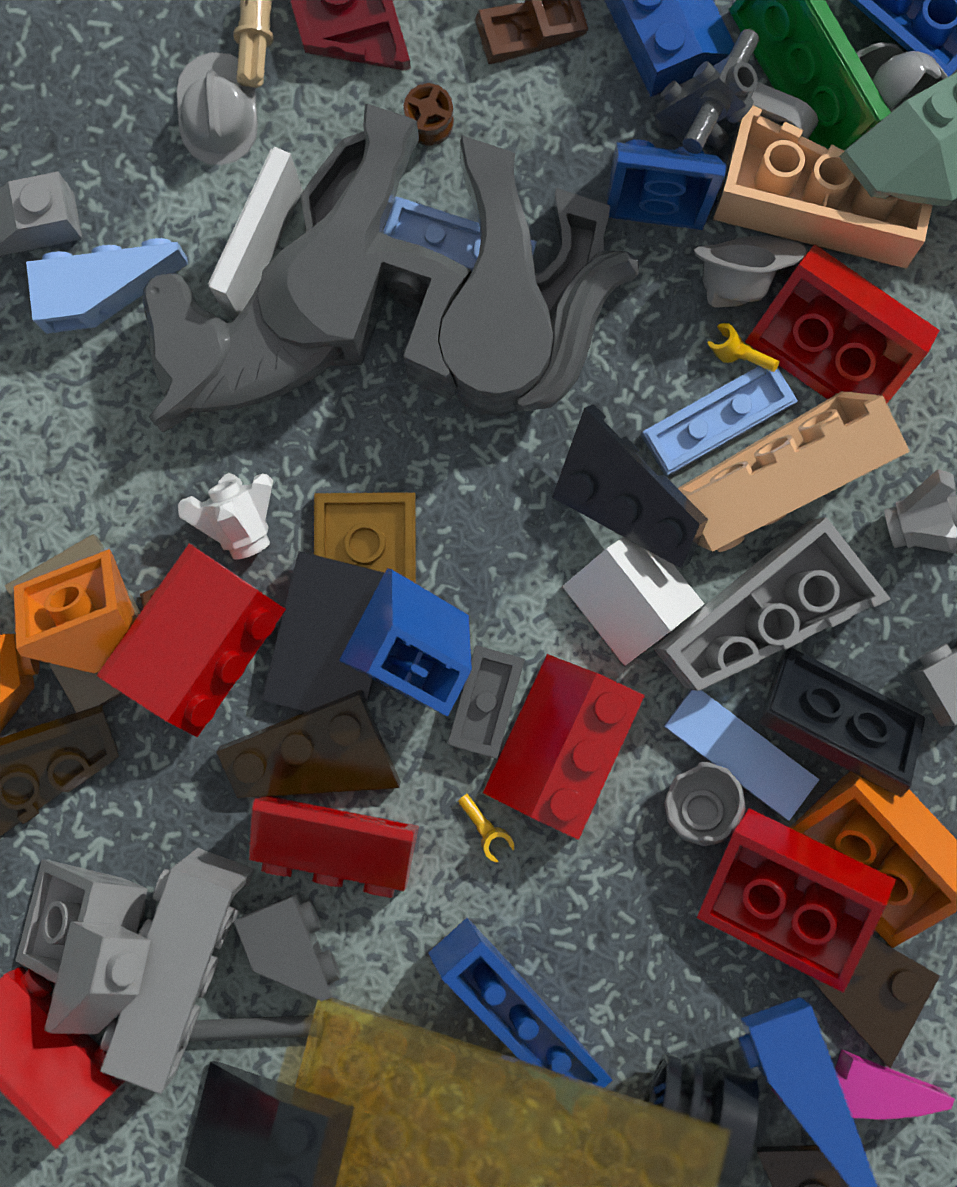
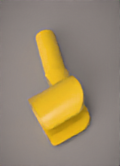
(735, 348)
(484, 827)

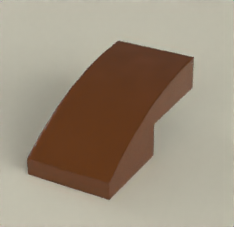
(528, 27)

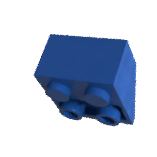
(412, 643)

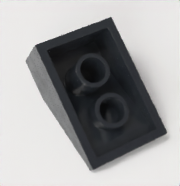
(265, 1133)

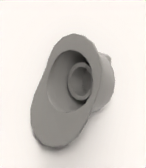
(216, 111)
(745, 267)

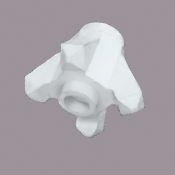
(233, 514)

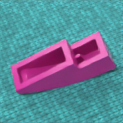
(885, 1093)

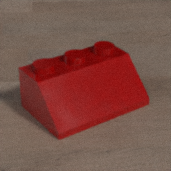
(841, 331)
(191, 641)
(563, 745)
(331, 845)
(796, 899)
(47, 1074)

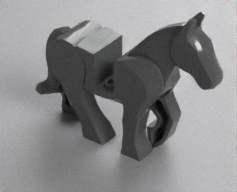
(480, 334)

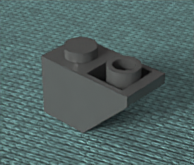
(285, 947)

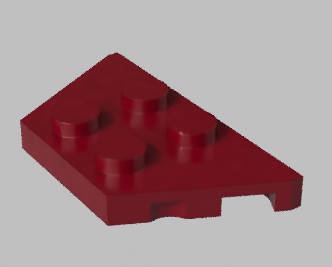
(352, 31)

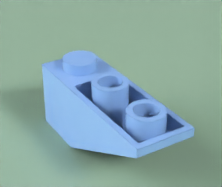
(91, 287)

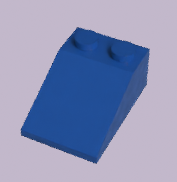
(663, 184)

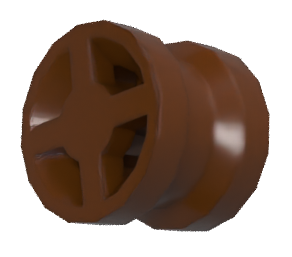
(430, 102)

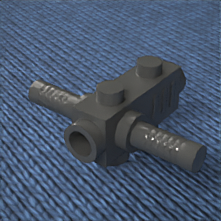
(711, 95)

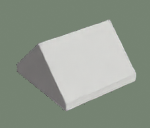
(632, 598)

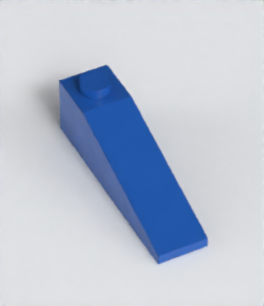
(511, 1006)
(797, 1065)

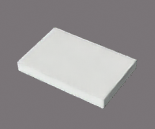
(256, 233)

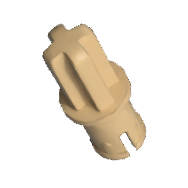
(253, 39)

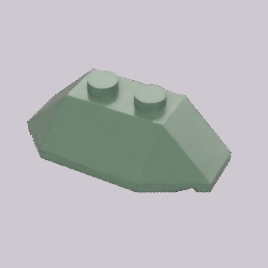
(912, 149)

